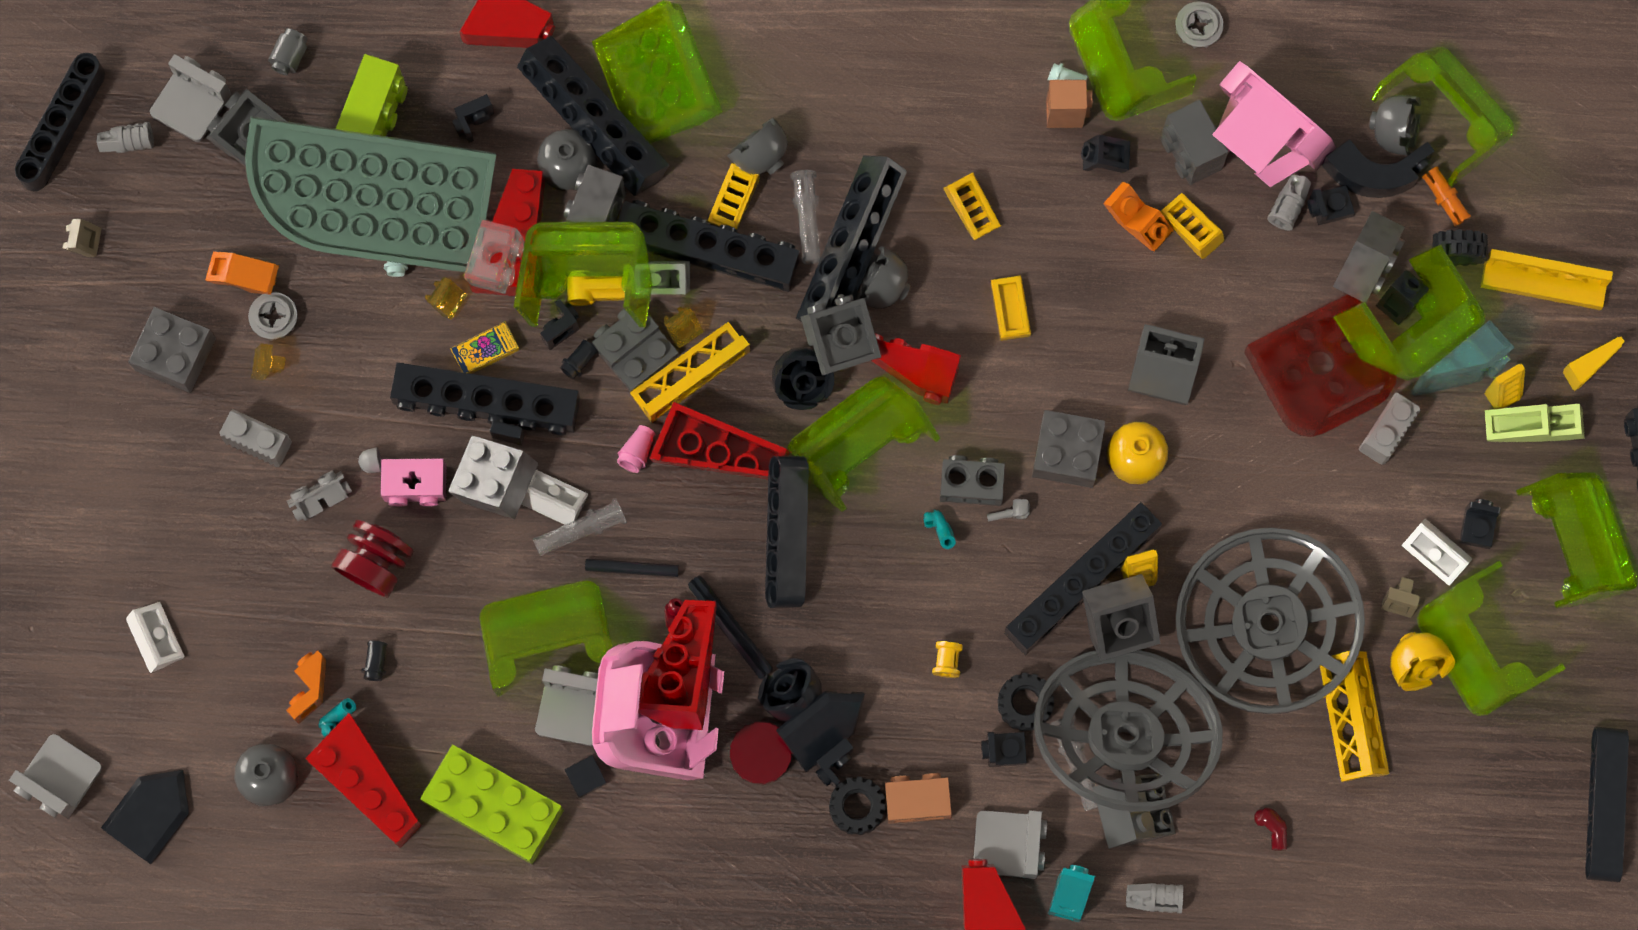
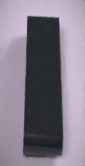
(60, 136)
(786, 531)
(1607, 804)

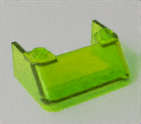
(1115, 81)
(1489, 123)
(583, 250)
(1447, 320)
(857, 431)
(1586, 534)
(1476, 673)

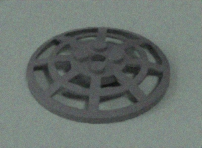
(1274, 601)
(1133, 719)

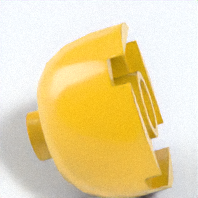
(1137, 452)
(1420, 659)

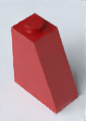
(506, 24)
(986, 899)

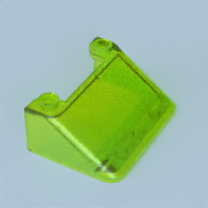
(543, 624)

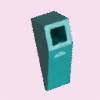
(1071, 893)

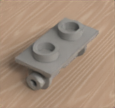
(327, 488)

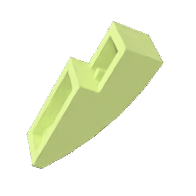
(1535, 423)

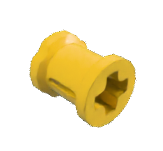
(947, 659)

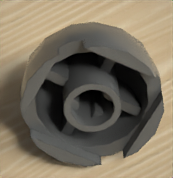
(1396, 123)
(761, 149)
(564, 157)
(884, 280)
(266, 774)

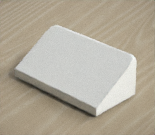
(554, 498)
(1437, 552)
(154, 636)

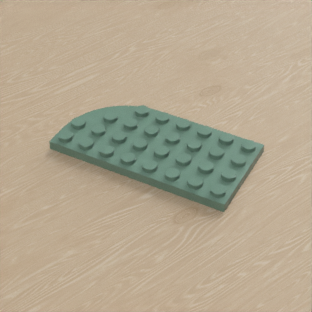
(369, 192)

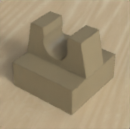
(82, 238)
(1401, 599)

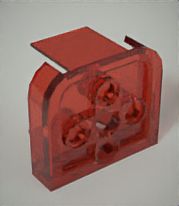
(1309, 404)

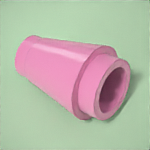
(636, 450)

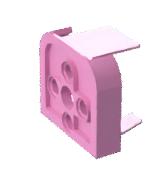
(1262, 122)
(629, 738)

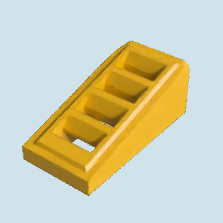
(734, 171)
(971, 181)
(1197, 243)
(1585, 367)
(1506, 388)
(1142, 563)

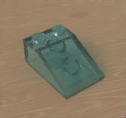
(1475, 358)

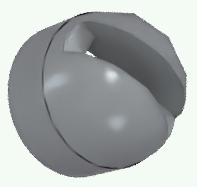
(370, 460)

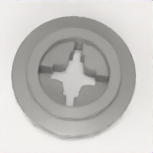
(1206, 14)
(263, 306)

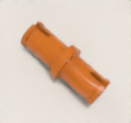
(1446, 196)

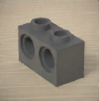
(972, 490)

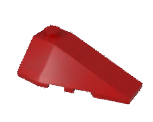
(923, 370)
(679, 677)

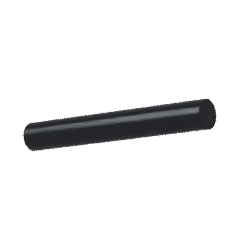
(631, 567)

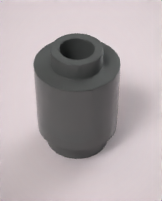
(288, 52)

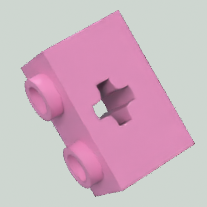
(399, 473)

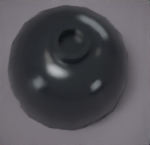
(799, 379)
(789, 689)

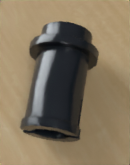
(578, 359)
(375, 661)

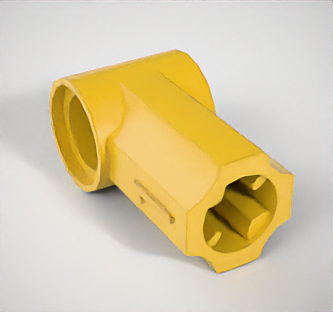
(587, 290)

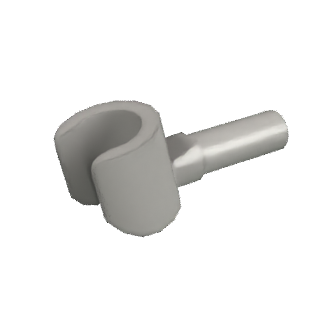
(1020, 510)

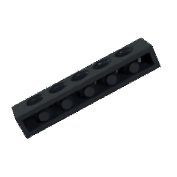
(592, 115)
(855, 232)
(776, 275)
(410, 378)
(1086, 573)

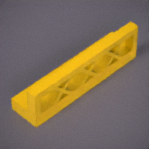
(1545, 279)
(695, 377)
(1363, 719)

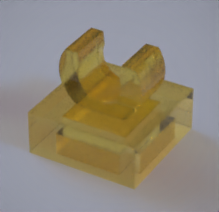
(446, 297)
(683, 326)
(265, 363)

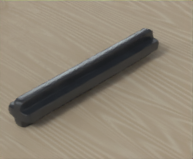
(732, 629)

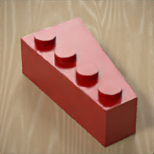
(521, 209)
(710, 445)
(358, 773)

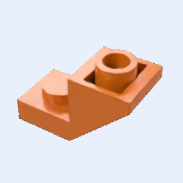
(1138, 219)
(243, 272)
(312, 673)

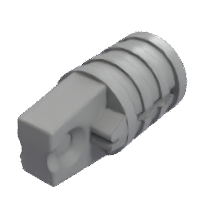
(126, 138)
(1289, 202)
(1155, 897)

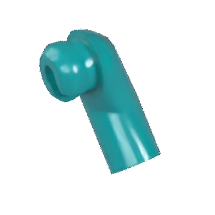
(942, 527)
(335, 715)

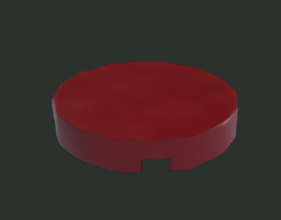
(759, 753)

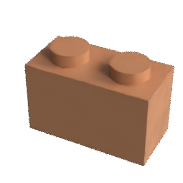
(1067, 103)
(917, 799)

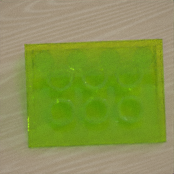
(657, 72)

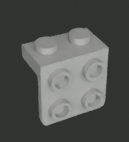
(190, 98)
(567, 706)
(57, 777)
(1011, 842)

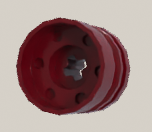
(372, 558)

